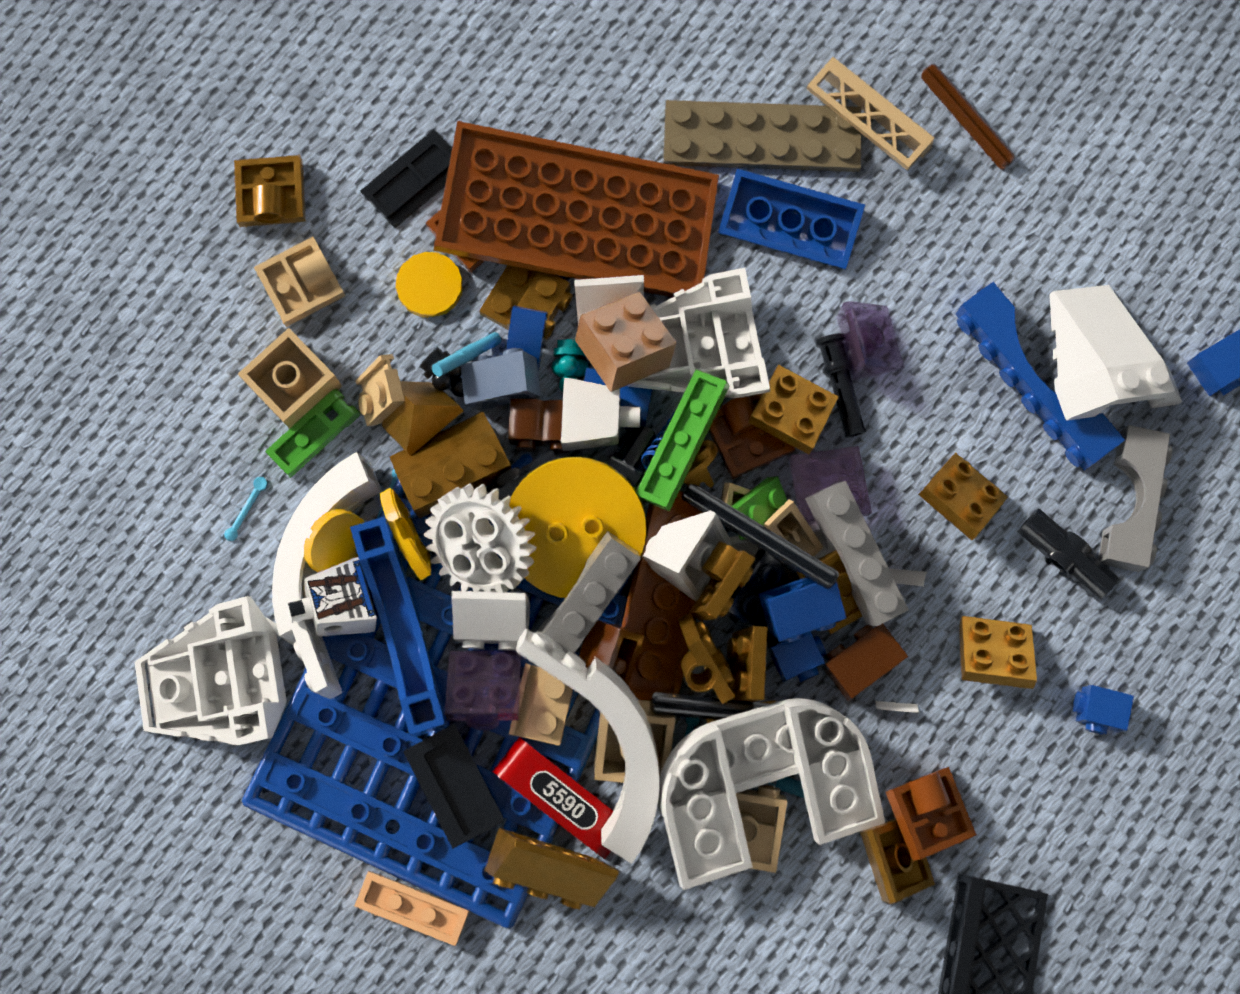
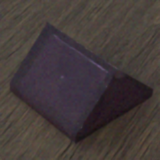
(869, 339)

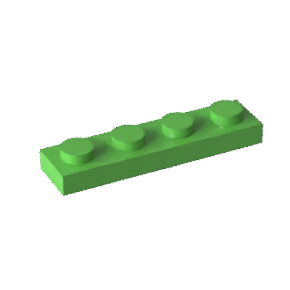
(682, 440)

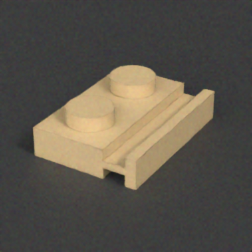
(380, 390)
(542, 706)

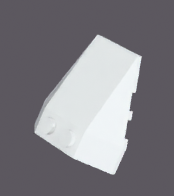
(713, 336)
(1104, 355)
(216, 678)

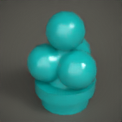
(569, 361)

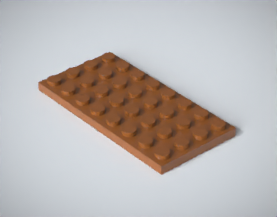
(575, 210)

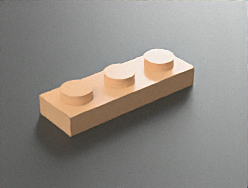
(412, 908)

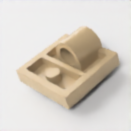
(299, 281)

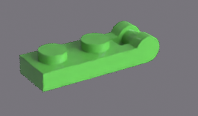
(312, 433)

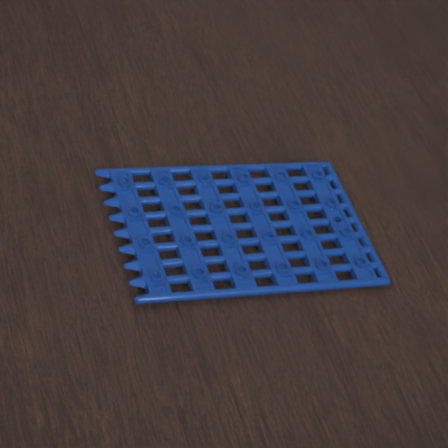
(385, 742)

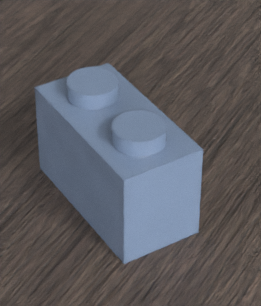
(498, 379)

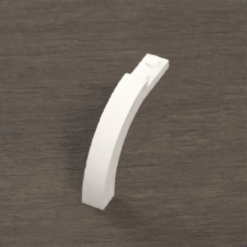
(340, 488)
(637, 805)

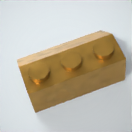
(450, 460)
(548, 870)

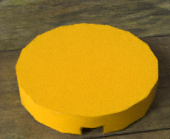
(429, 284)
(331, 540)

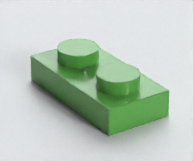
(762, 501)

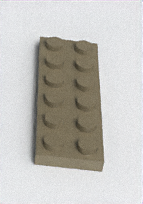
(760, 136)

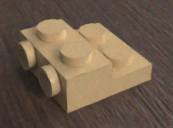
(763, 824)

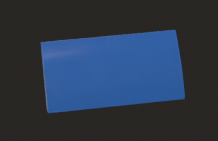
(791, 219)

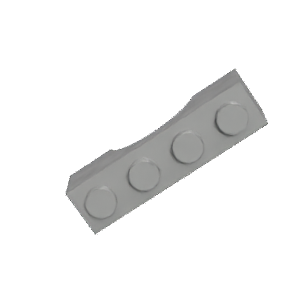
(1143, 461)
(867, 570)
(593, 591)

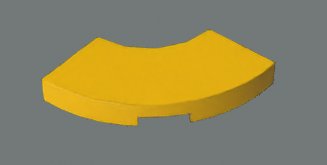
(405, 534)

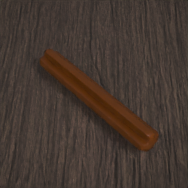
(967, 116)

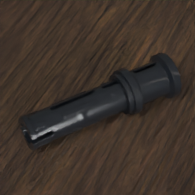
(838, 370)

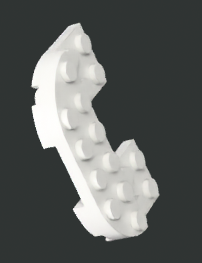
(754, 750)

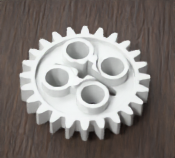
(479, 540)

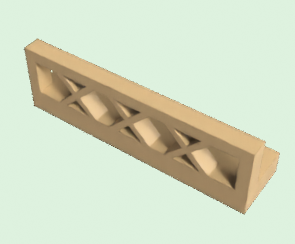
(875, 108)

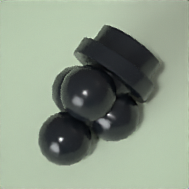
(448, 380)

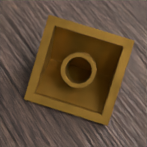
(420, 416)
(892, 864)

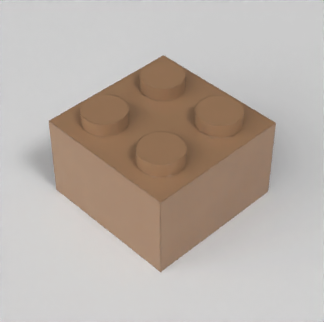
(625, 341)

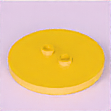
(570, 511)

